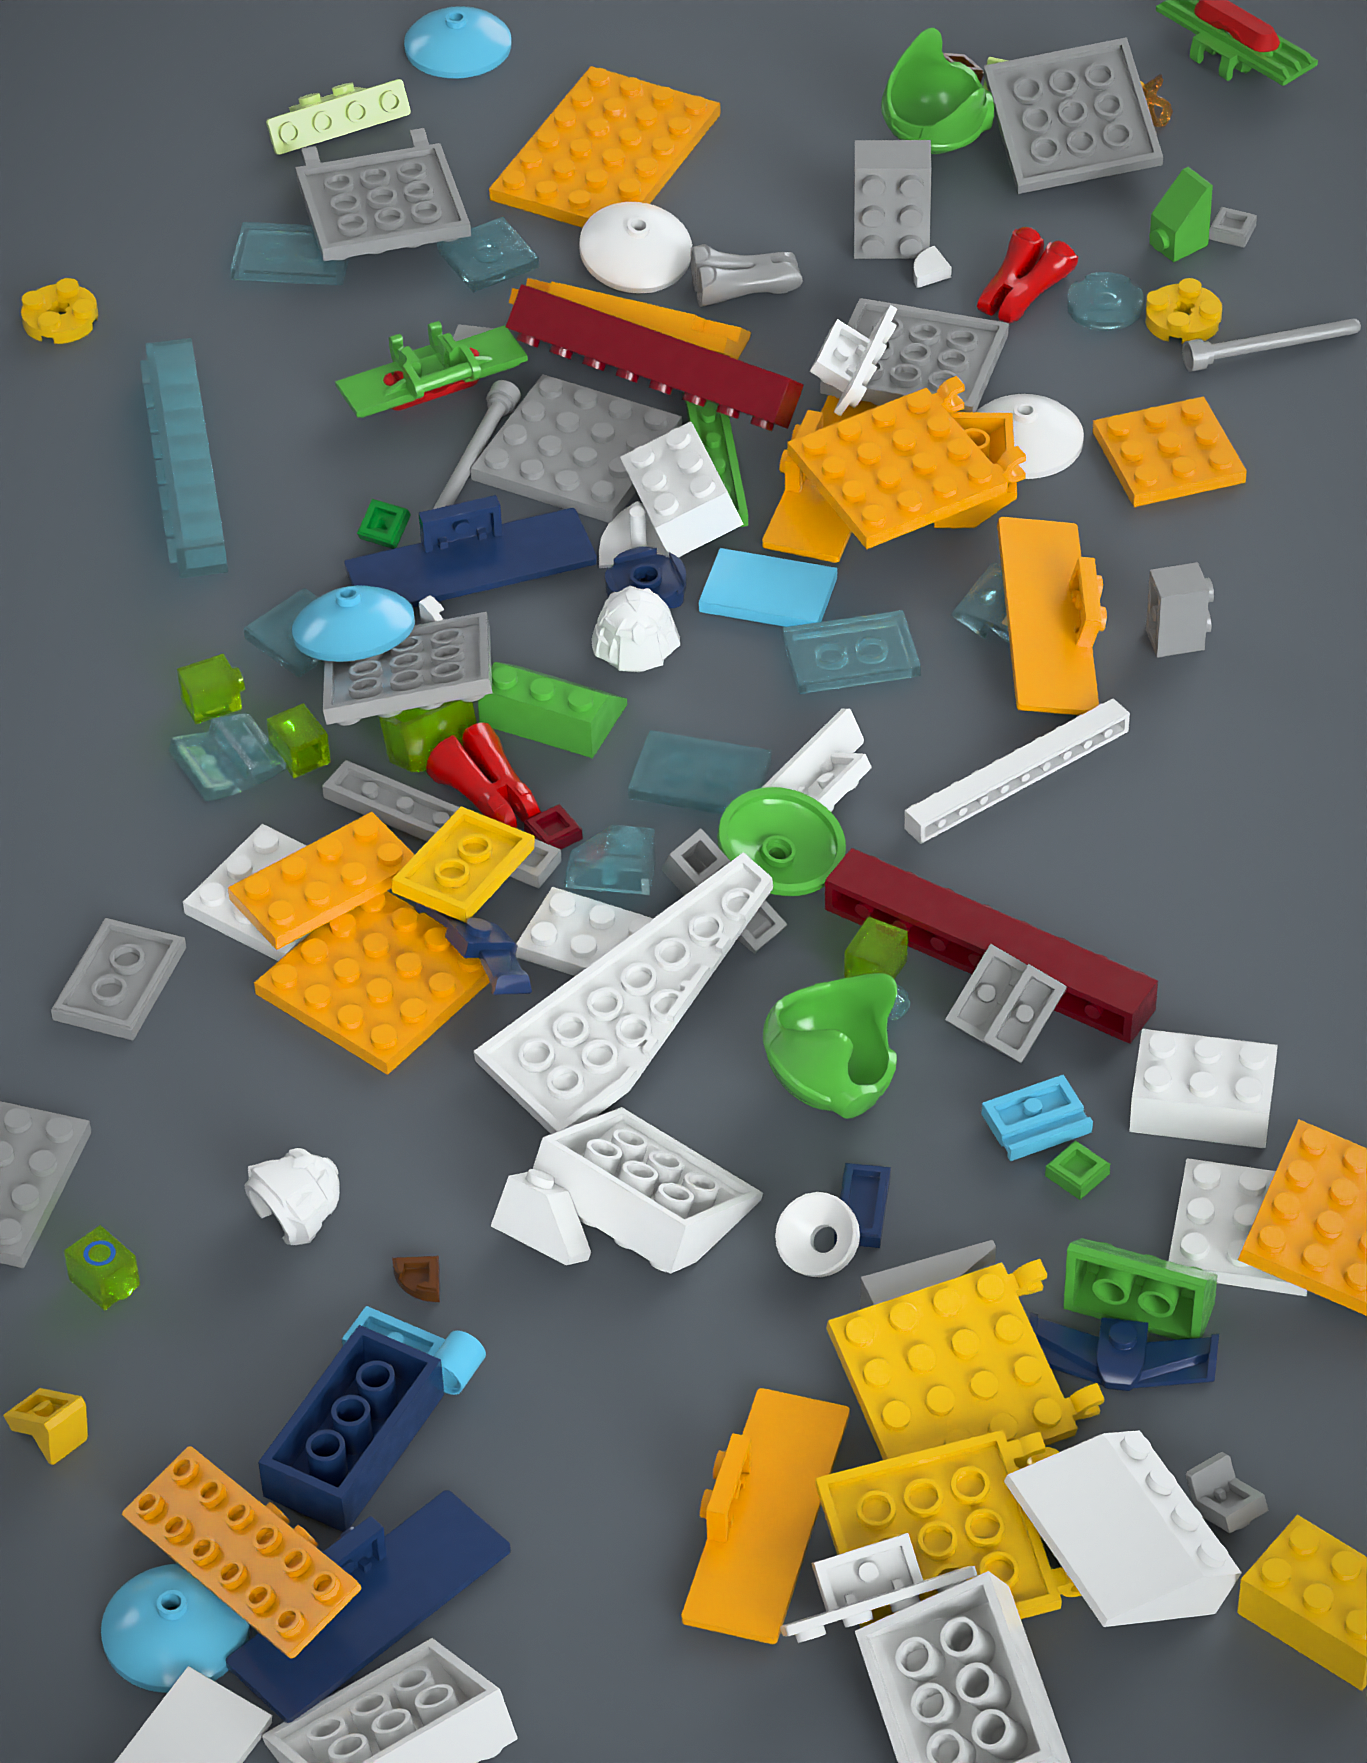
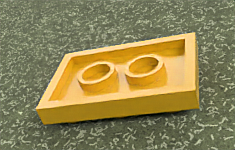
(463, 864)

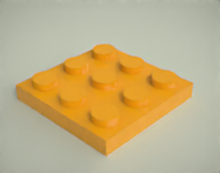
(1169, 451)

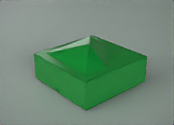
(383, 524)

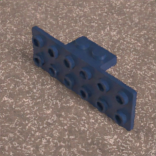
(471, 551)
(401, 1584)

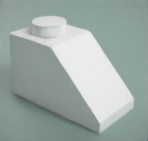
(542, 1217)

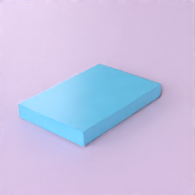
(767, 589)

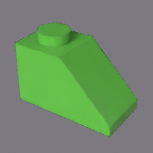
(1182, 217)

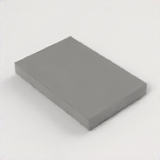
(118, 979)

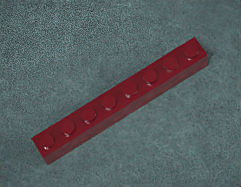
(654, 356)
(961, 930)

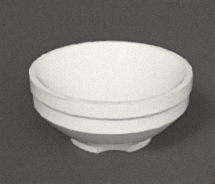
(799, 1226)

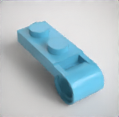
(458, 1353)

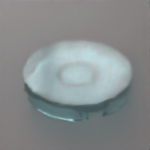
(1105, 301)

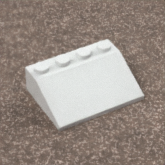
(645, 1188)
(1125, 1531)
(961, 1680)
(407, 1711)

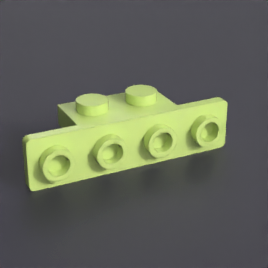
(337, 114)

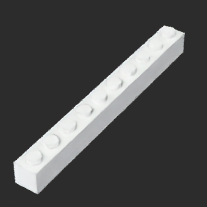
(1016, 771)

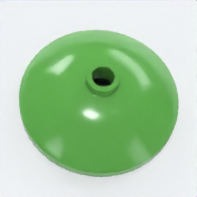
(786, 827)

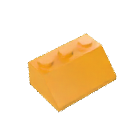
(993, 436)

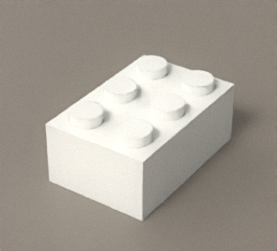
(681, 490)
(1203, 1088)

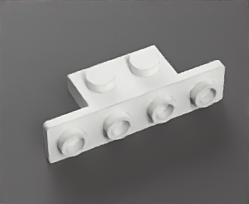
(850, 358)
(827, 762)
(867, 1580)

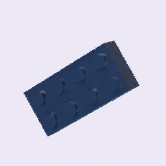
(351, 1428)

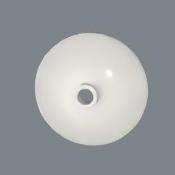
(635, 247)
(1042, 430)

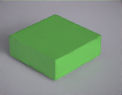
(1077, 1170)

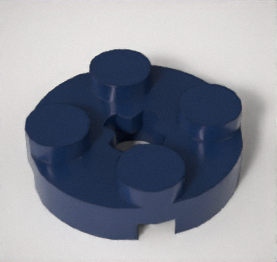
(664, 574)

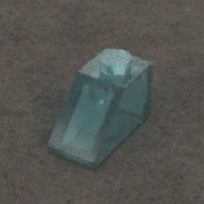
(614, 861)

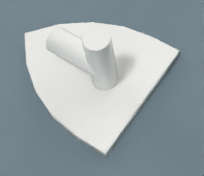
(626, 531)

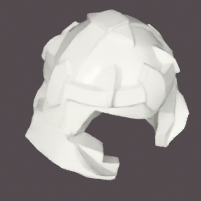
(635, 630)
(298, 1192)

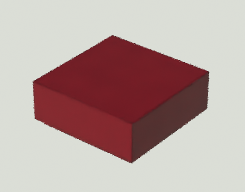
(554, 827)

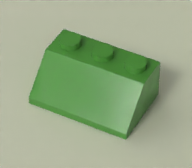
(549, 709)
(1138, 1288)

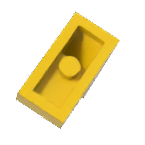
(54, 1421)

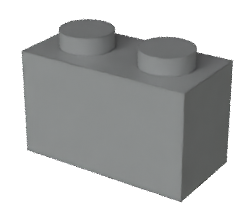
(1178, 609)

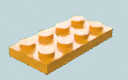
(321, 880)

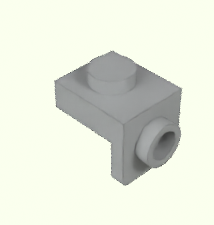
(1222, 1496)

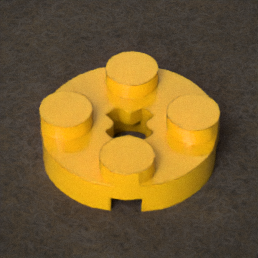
(42, 309)
(1168, 309)

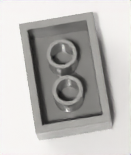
(892, 198)

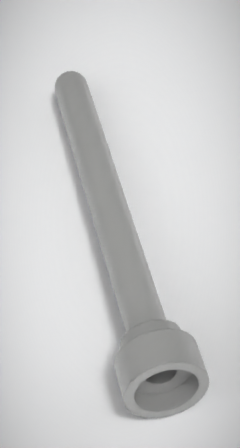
(1200, 354)
(500, 401)

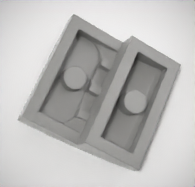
(1005, 1003)

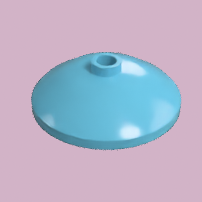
(457, 42)
(353, 624)
(158, 1644)

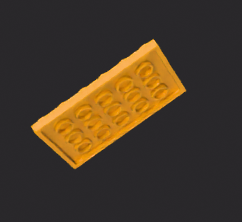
(604, 147)

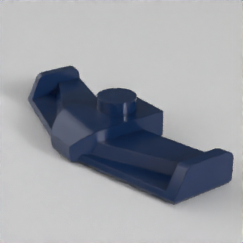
(488, 943)
(1124, 1357)

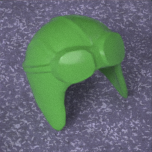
(935, 97)
(833, 1043)

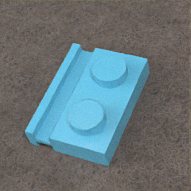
(1036, 1117)

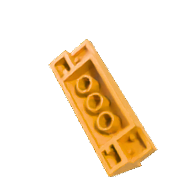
(684, 326)

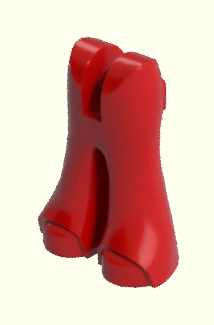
(1025, 274)
(464, 768)

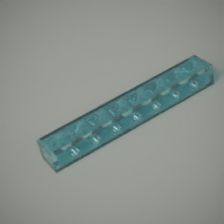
(185, 459)

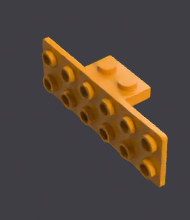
(804, 519)
(1050, 615)
(763, 1514)
(242, 1551)

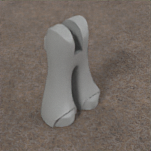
(728, 276)

